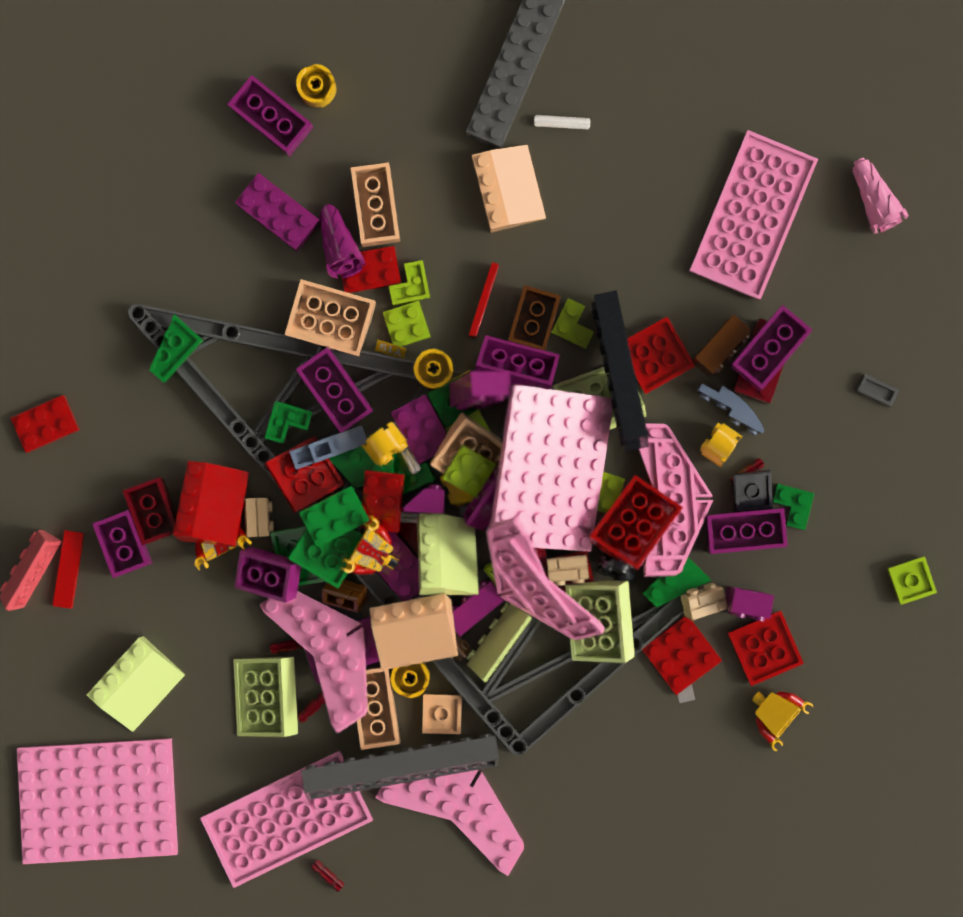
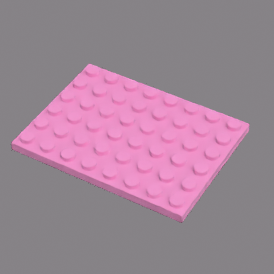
(553, 465)
(97, 801)

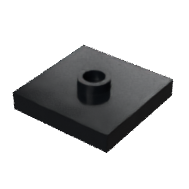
(752, 491)

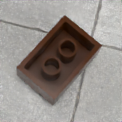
(534, 318)
(722, 346)

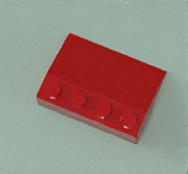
(211, 504)
(635, 523)

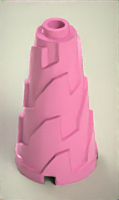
(880, 204)

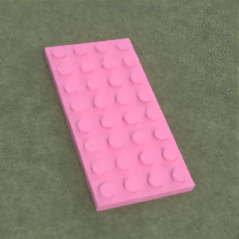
(753, 215)
(280, 824)

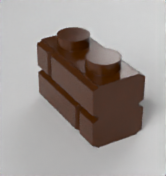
(348, 596)

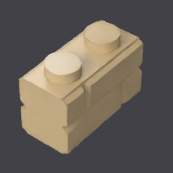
(258, 517)
(568, 569)
(703, 601)

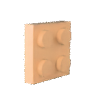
(441, 714)

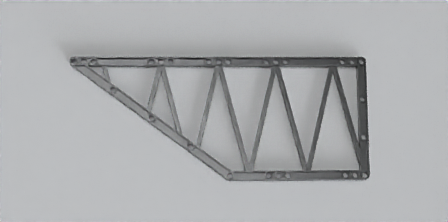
(649, 622)

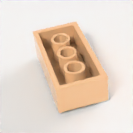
(375, 204)
(380, 723)

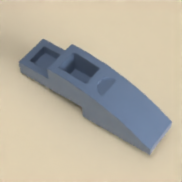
(738, 412)
(328, 447)

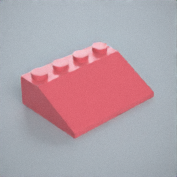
(29, 570)

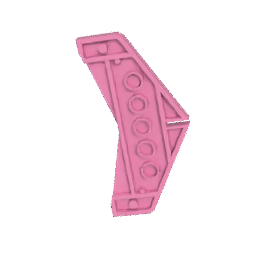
(677, 478)
(526, 586)
(337, 656)
(470, 808)

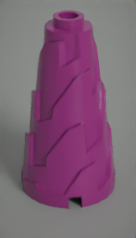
(338, 245)

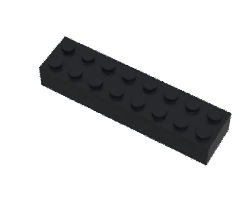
(620, 371)

